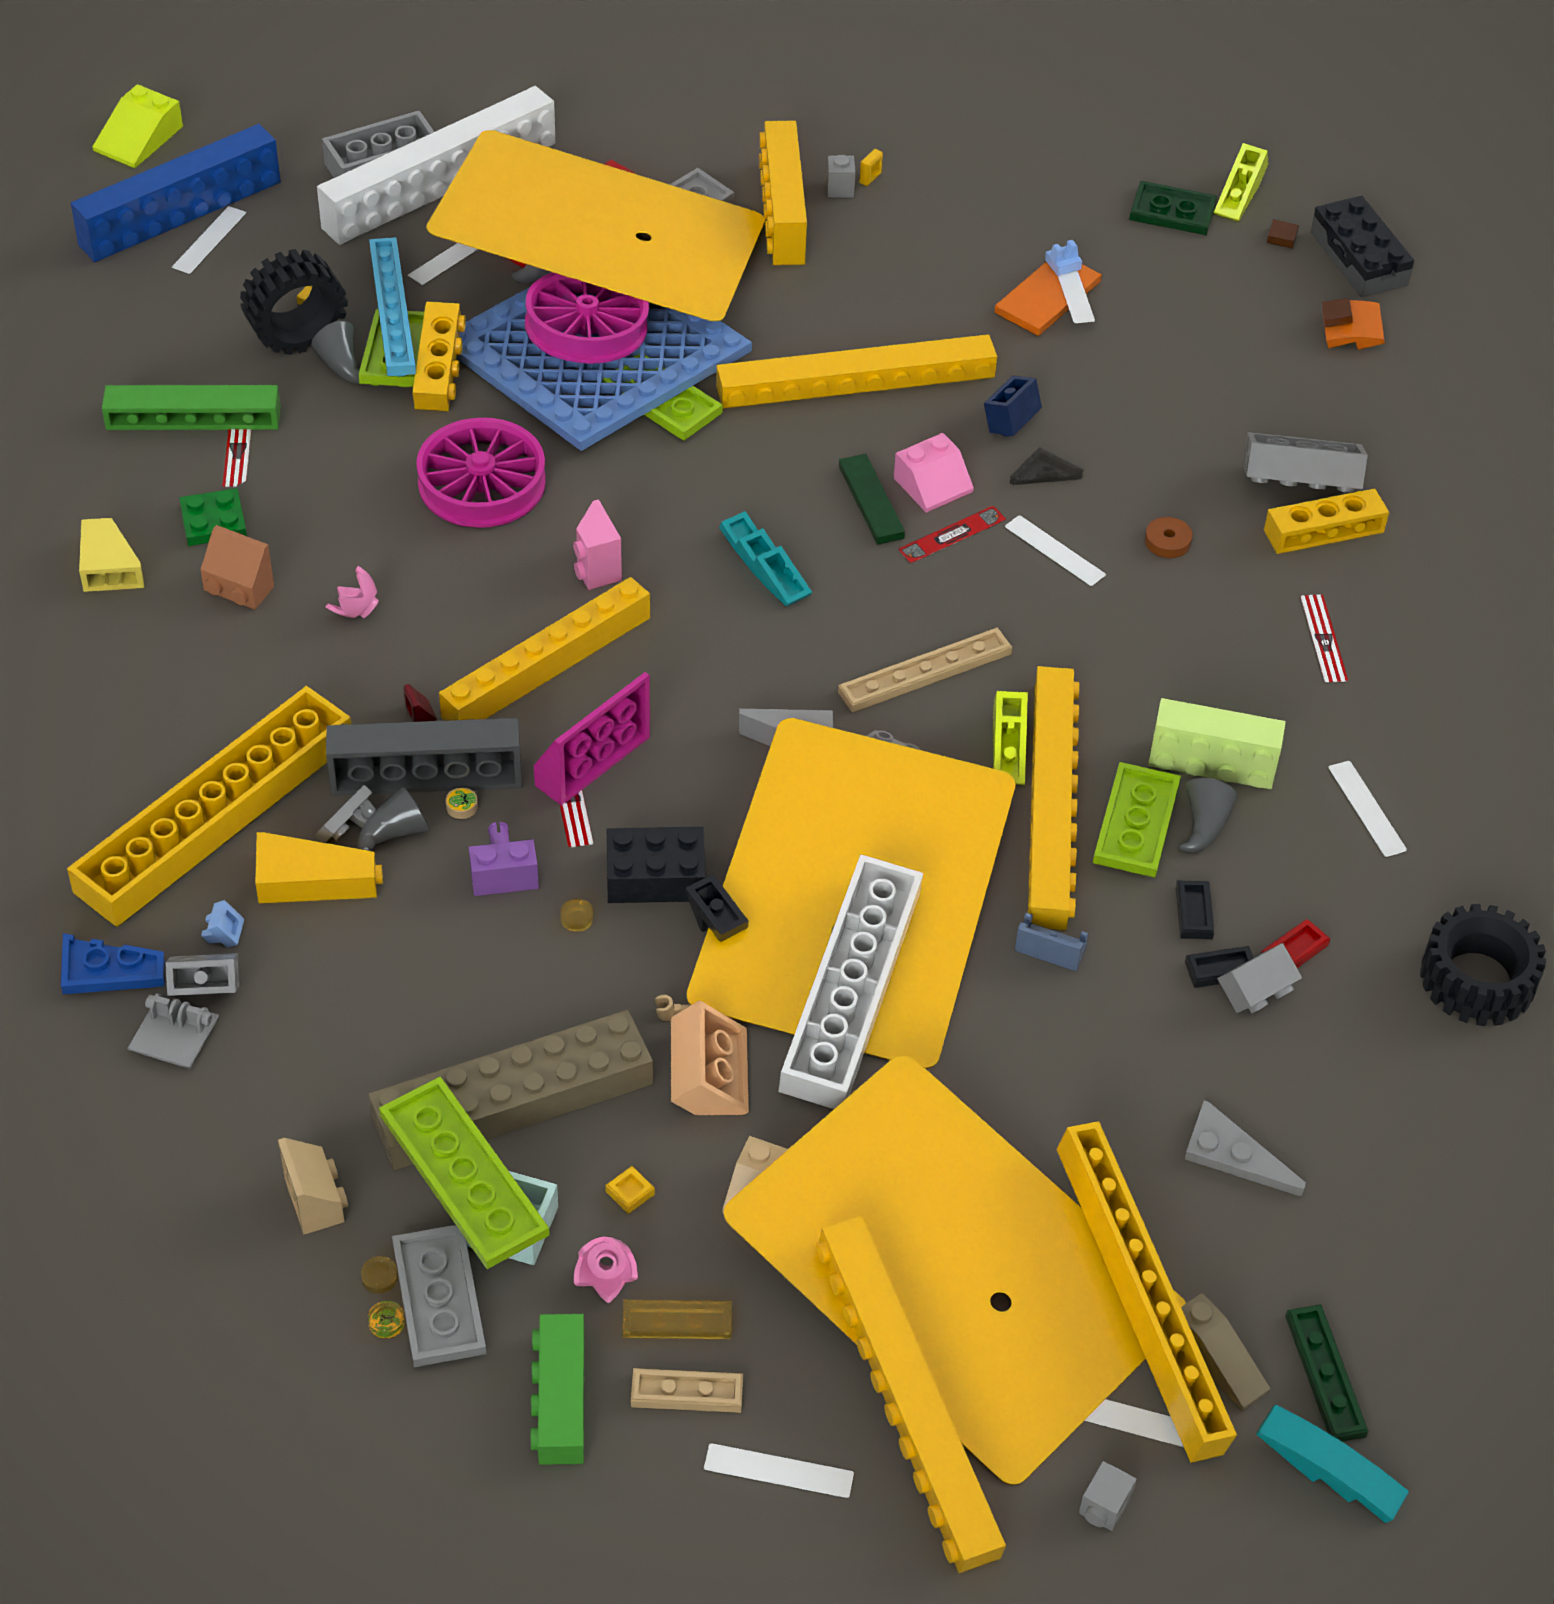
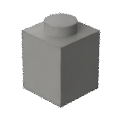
(840, 176)
(1107, 1496)

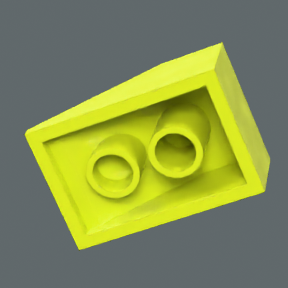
(139, 126)

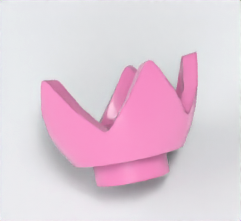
(356, 600)
(605, 1279)

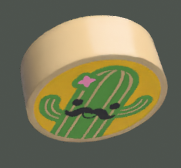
(461, 803)

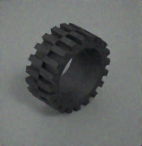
(298, 326)
(1487, 935)

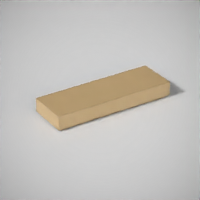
(687, 1390)

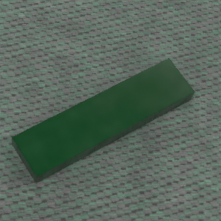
(871, 499)
(1326, 1373)

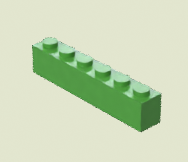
(191, 407)

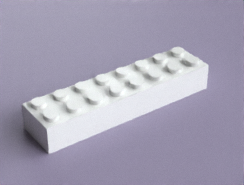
(850, 983)

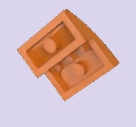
(1365, 329)

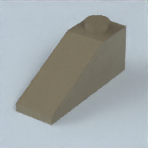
(1224, 1353)

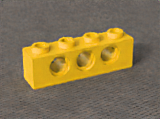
(437, 356)
(1326, 521)

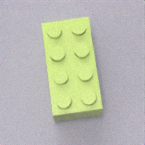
(1216, 743)

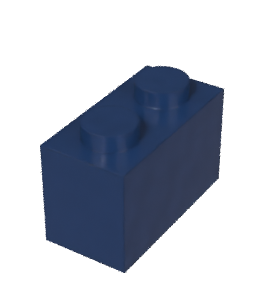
(1012, 405)

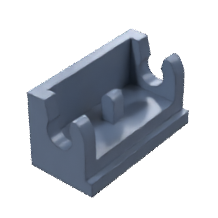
(1050, 945)

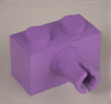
(503, 864)

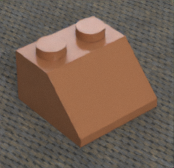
(237, 568)

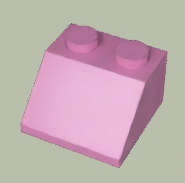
(933, 472)
(597, 549)

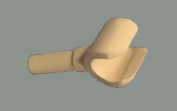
(666, 1008)

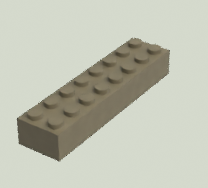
(535, 1079)

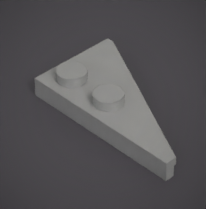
(1229, 1149)

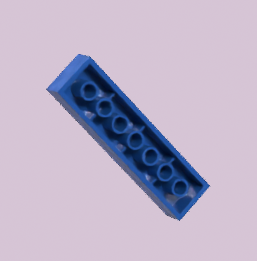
(175, 192)

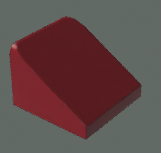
(418, 705)

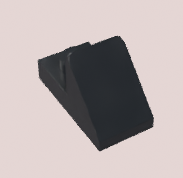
(715, 908)

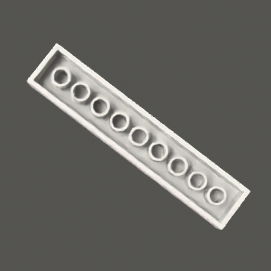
(425, 167)

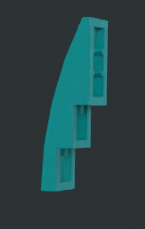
(765, 560)
(1332, 1461)

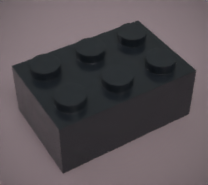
(653, 863)

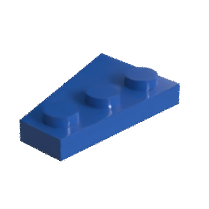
(108, 968)

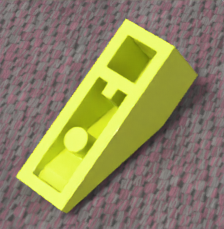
(1242, 182)
(1010, 733)

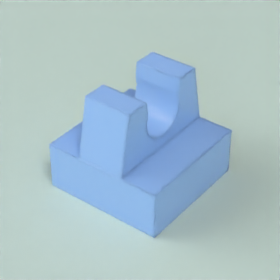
(1064, 259)
(223, 925)

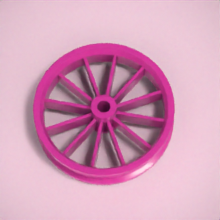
(555, 308)
(481, 472)

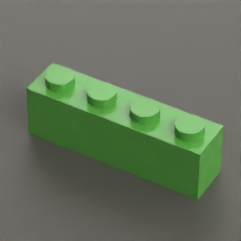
(560, 1389)

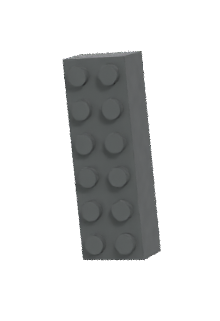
(424, 756)

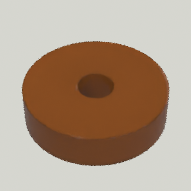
(1168, 537)

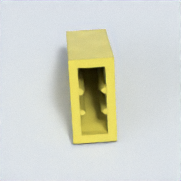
(107, 558)

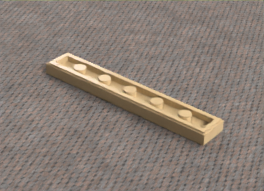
(924, 669)

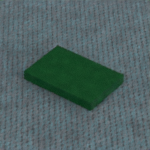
(1173, 207)

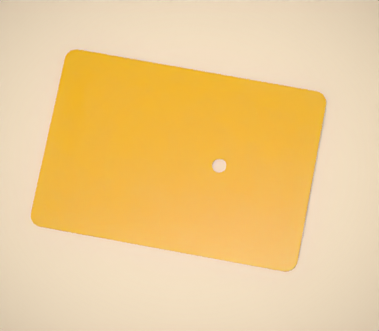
(585, 222)
(810, 819)
(953, 1226)

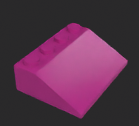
(596, 742)

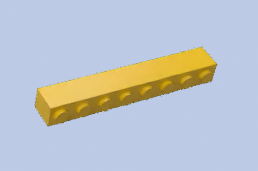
(546, 653)

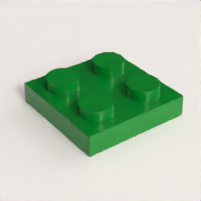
(210, 509)

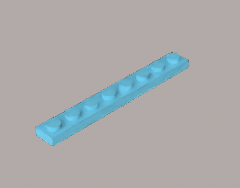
(392, 307)

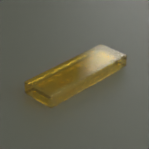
(677, 1319)

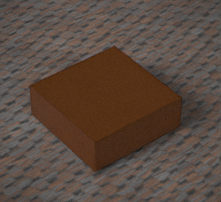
(1282, 233)
(1337, 312)

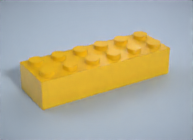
(783, 193)

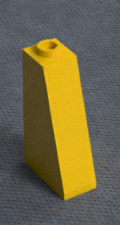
(312, 870)

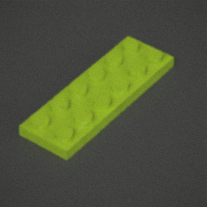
(464, 1172)

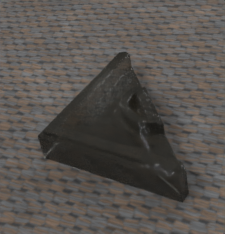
(1045, 467)

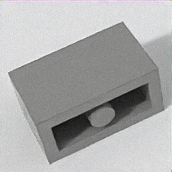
(202, 974)
(1259, 979)

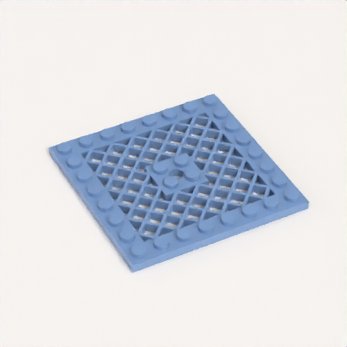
(587, 426)

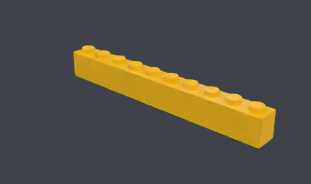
(855, 371)
(1052, 798)
(1146, 1293)
(910, 1396)

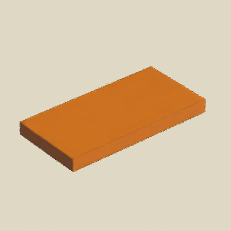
(1040, 299)

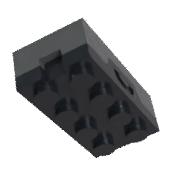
(1362, 246)

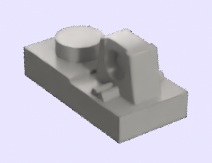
(356, 809)

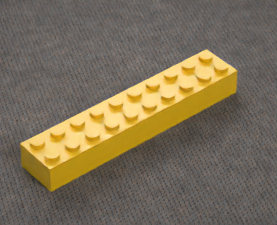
(206, 808)

